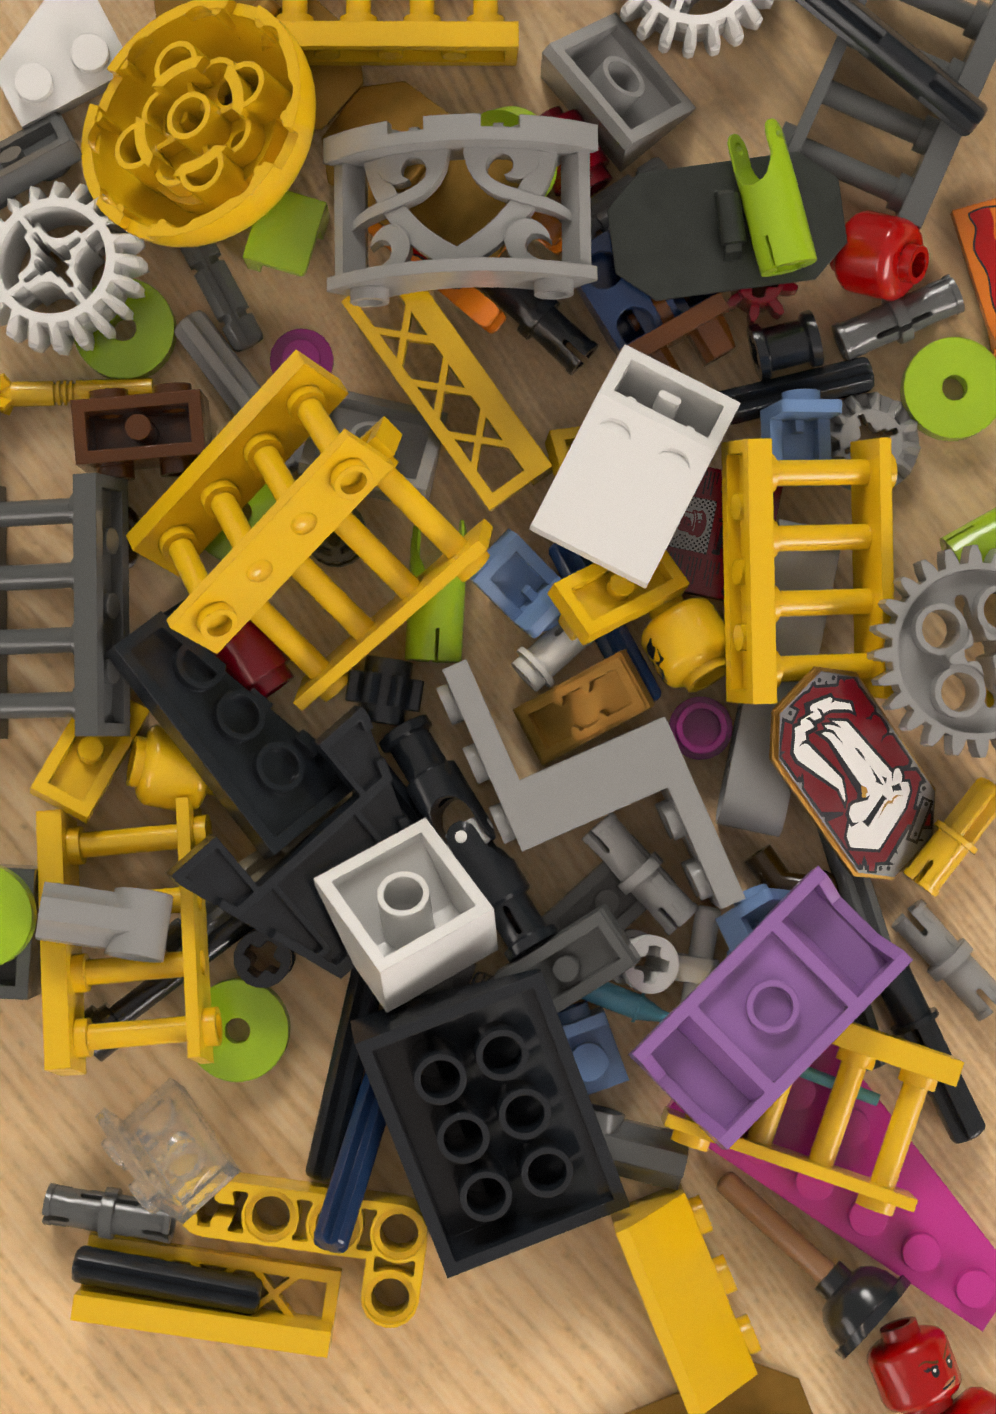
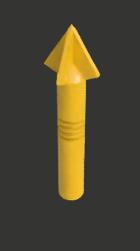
(48, 393)

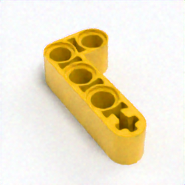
(305, 1200)

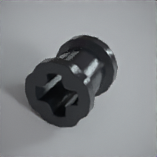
(785, 345)
(245, 959)

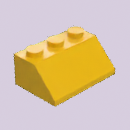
(687, 1296)

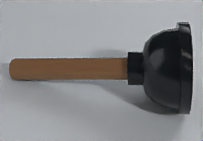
(853, 1298)

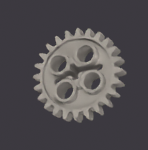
(919, 669)

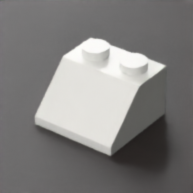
(408, 914)

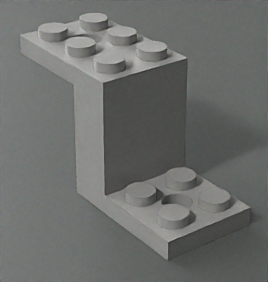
(592, 787)

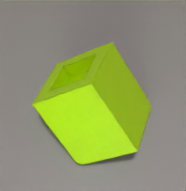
(287, 234)

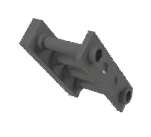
(930, 137)
(100, 606)

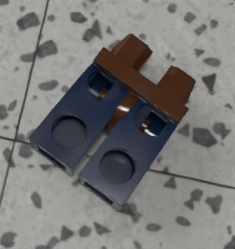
(651, 325)

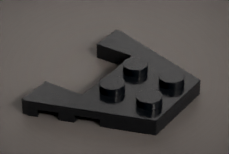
(285, 898)

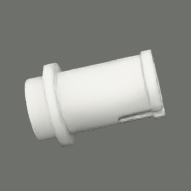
(546, 657)

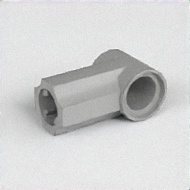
(122, 922)

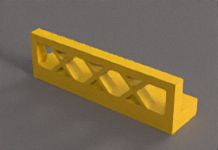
(474, 383)
(265, 1329)

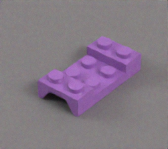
(769, 1009)

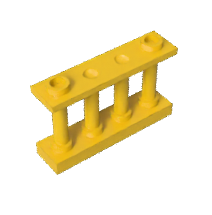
(415, 41)
(230, 473)
(754, 540)
(461, 558)
(70, 973)
(858, 1051)

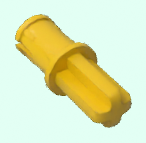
(954, 837)

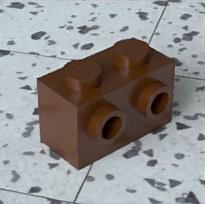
(141, 431)

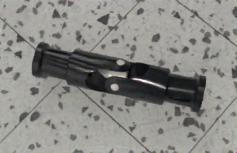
(432, 788)

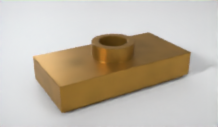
(584, 707)

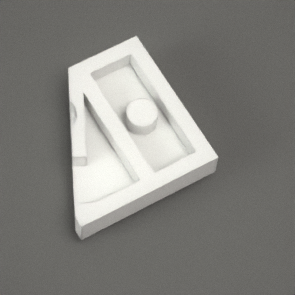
(58, 59)

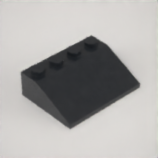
(489, 1117)

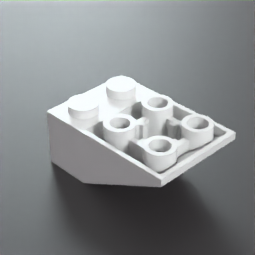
(634, 466)

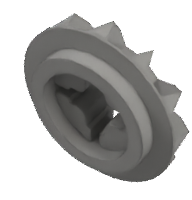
(879, 414)

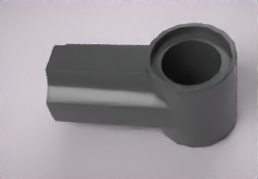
(642, 1149)

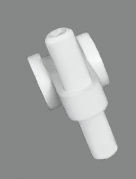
(665, 964)

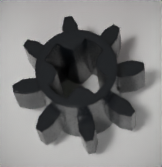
(385, 689)

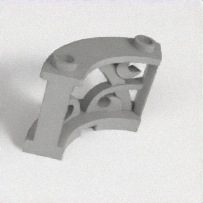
(380, 157)

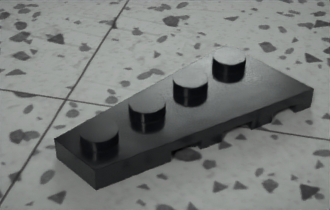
(239, 746)

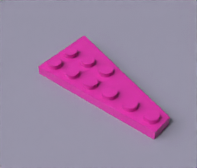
(932, 1247)

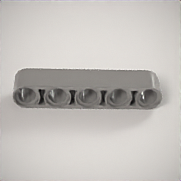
(751, 789)

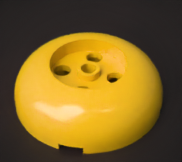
(170, 149)

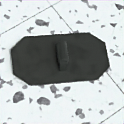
(689, 235)

